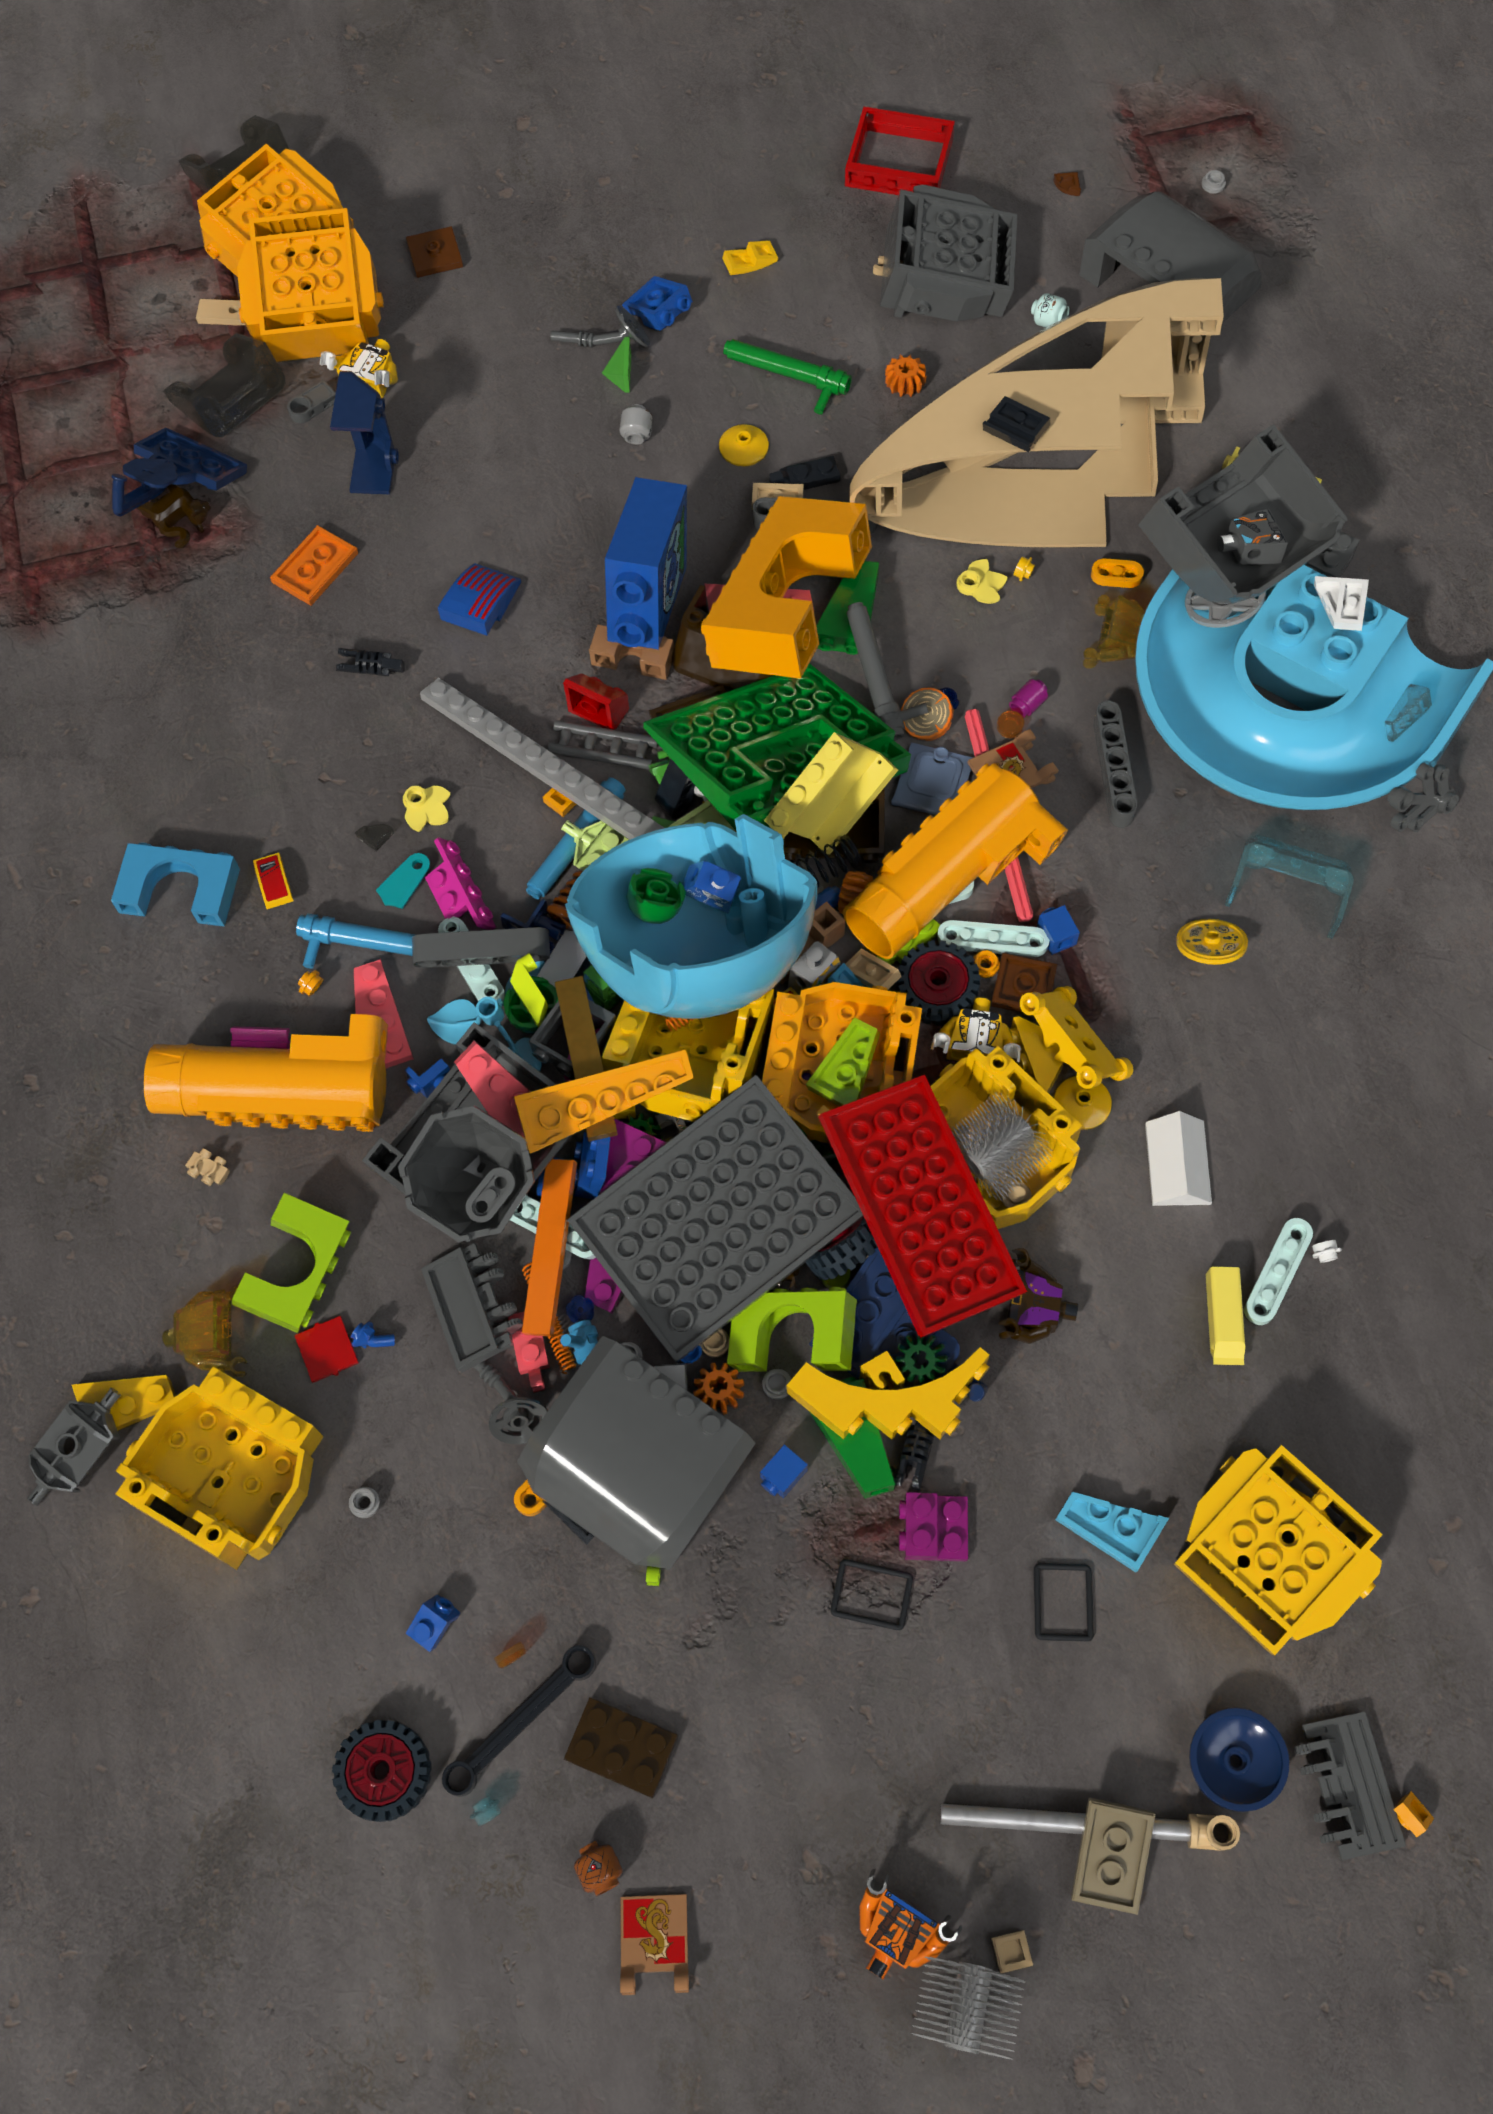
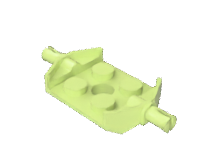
(592, 841)

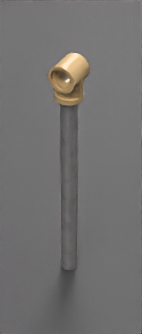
(1195, 1830)

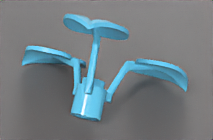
(457, 1016)

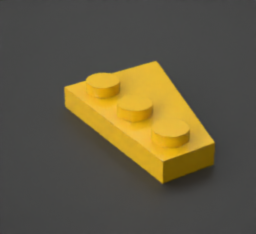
(138, 1398)

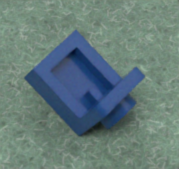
(428, 1080)
(432, 1622)

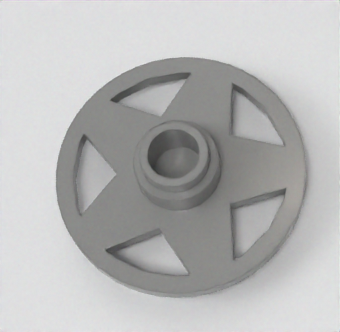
(1220, 612)

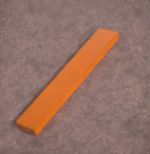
(549, 1248)

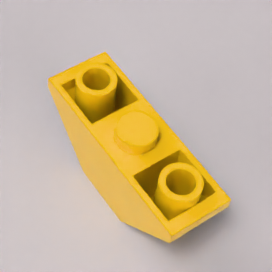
(1034, 1056)

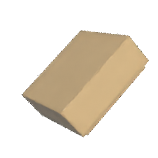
(1011, 1951)

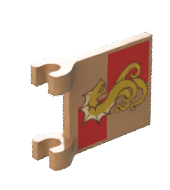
(1014, 758)
(654, 1939)

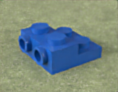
(659, 302)
(591, 1166)

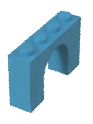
(147, 865)

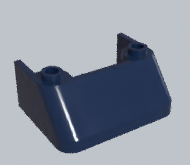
(362, 412)

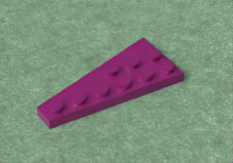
(625, 1153)

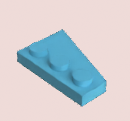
(1114, 1529)

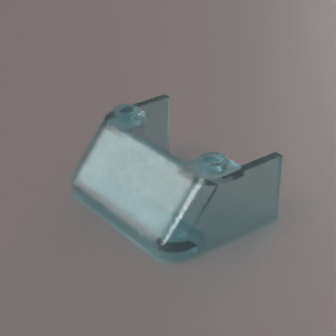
(1300, 863)

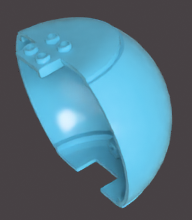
(702, 957)

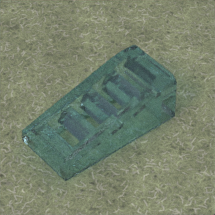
(1409, 708)

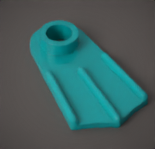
(403, 881)

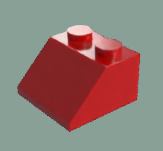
(595, 701)

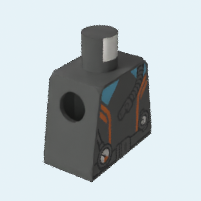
(1254, 539)

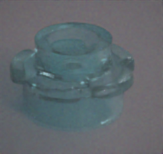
(485, 1810)

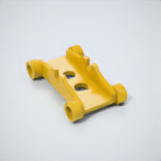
(1076, 1039)

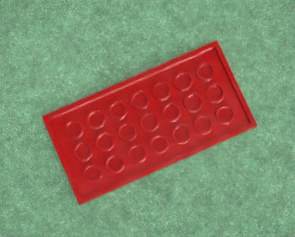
(922, 1205)

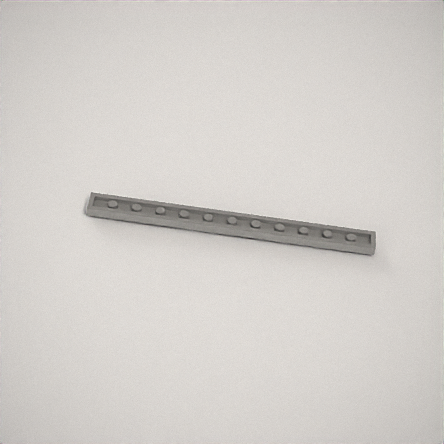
(538, 760)

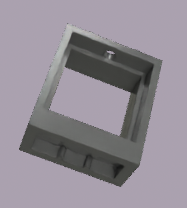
(601, 1018)

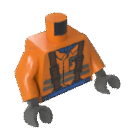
(899, 1930)

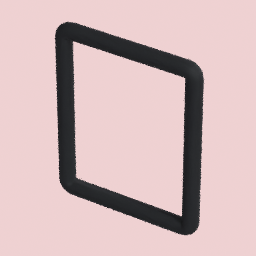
(845, 1562)
(1089, 1602)

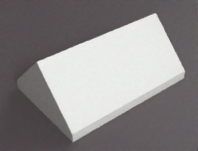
(1178, 1160)

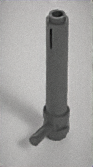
(875, 673)

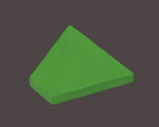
(619, 367)

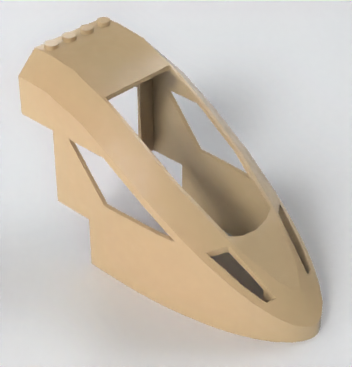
(1145, 377)

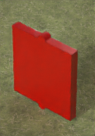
(326, 1349)

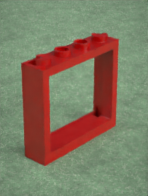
(899, 124)

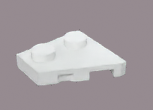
(1343, 600)

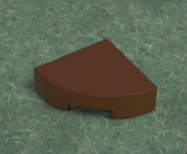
(1068, 183)

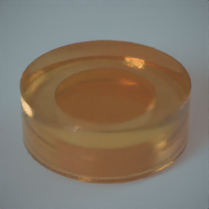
(1010, 724)
(510, 1655)

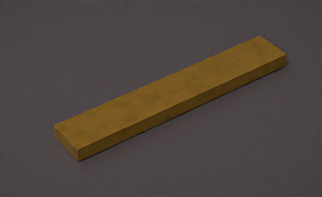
(582, 1042)

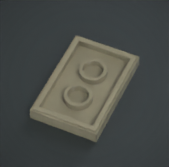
(1113, 1856)

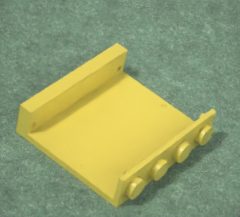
(832, 792)

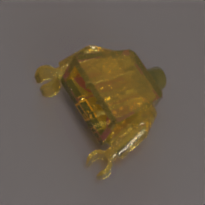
(1118, 630)
(204, 1331)

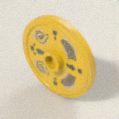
(1212, 941)

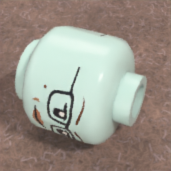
(1049, 310)

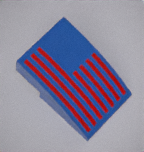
(478, 598)

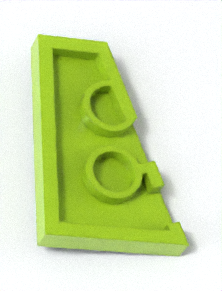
(846, 1065)

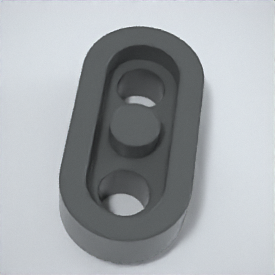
(491, 1194)

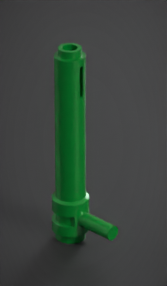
(822, 376)

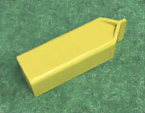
(1225, 1315)

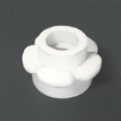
(1326, 1251)

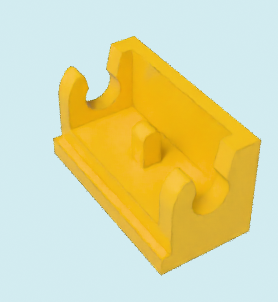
(882, 1373)

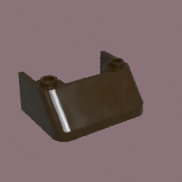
(690, 651)

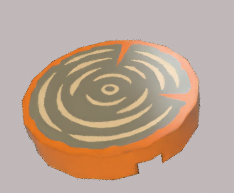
(932, 724)

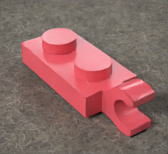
(530, 1355)

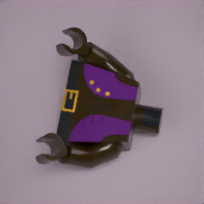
(1039, 1309)

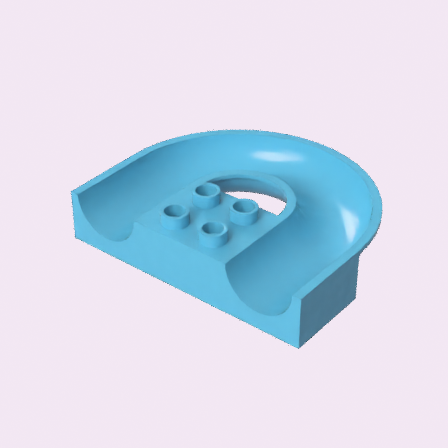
(1345, 679)

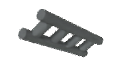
(592, 734)

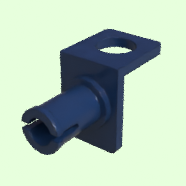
(537, 919)

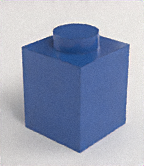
(1058, 928)
(783, 1472)

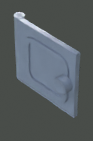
(928, 782)

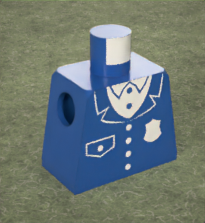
(711, 885)

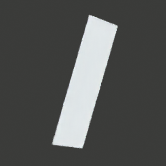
(564, 959)

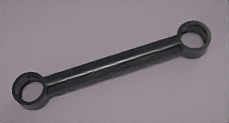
(518, 1721)

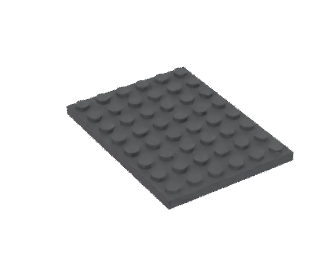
(716, 1218)

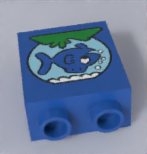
(646, 563)

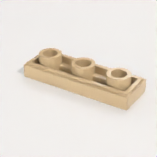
(219, 312)

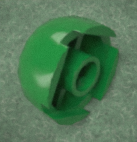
(654, 896)
(518, 1013)

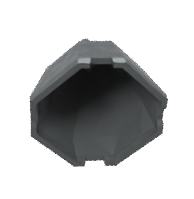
(444, 1172)

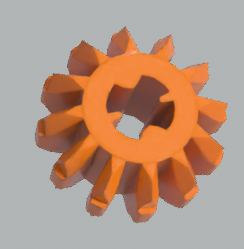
(905, 375)
(852, 886)
(712, 1380)

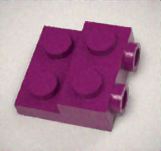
(934, 1527)

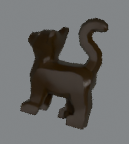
(172, 508)

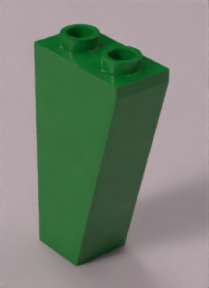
(834, 627)
(862, 1454)

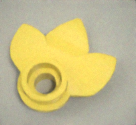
(984, 582)
(428, 809)

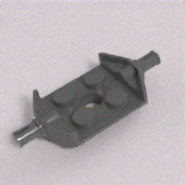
(92, 1431)

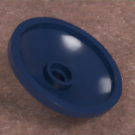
(1261, 1756)

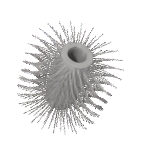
(999, 1146)
(969, 2006)

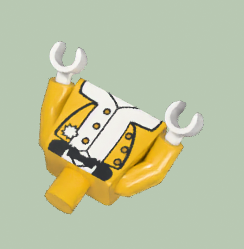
(368, 362)
(978, 1030)

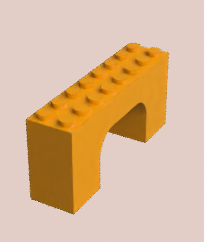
(751, 621)

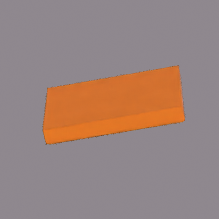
(314, 565)

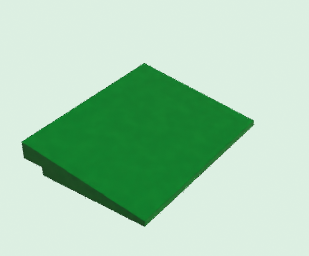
(761, 737)

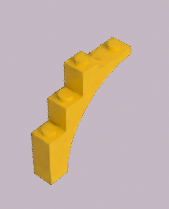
(931, 1404)

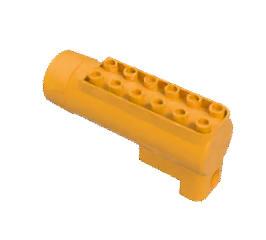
(966, 840)
(311, 1084)

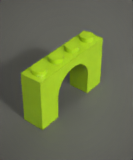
(292, 1304)
(833, 1322)

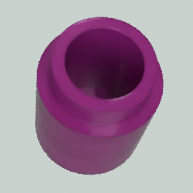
(1029, 697)

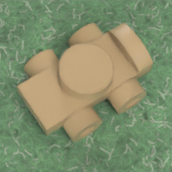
(210, 1170)

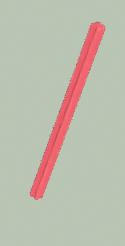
(1013, 870)

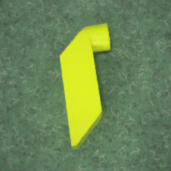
(527, 989)

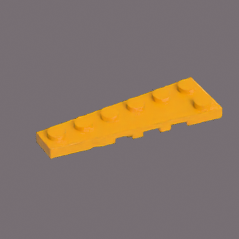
(577, 1104)

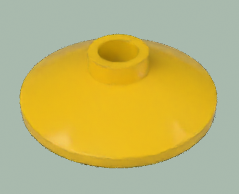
(744, 452)
(1090, 1113)

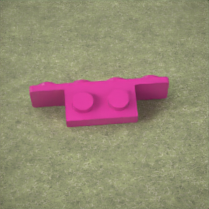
(455, 888)

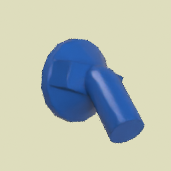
(364, 1336)

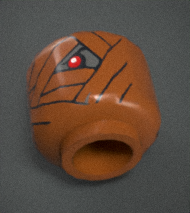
(598, 1868)

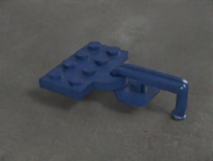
(171, 460)
(881, 1317)

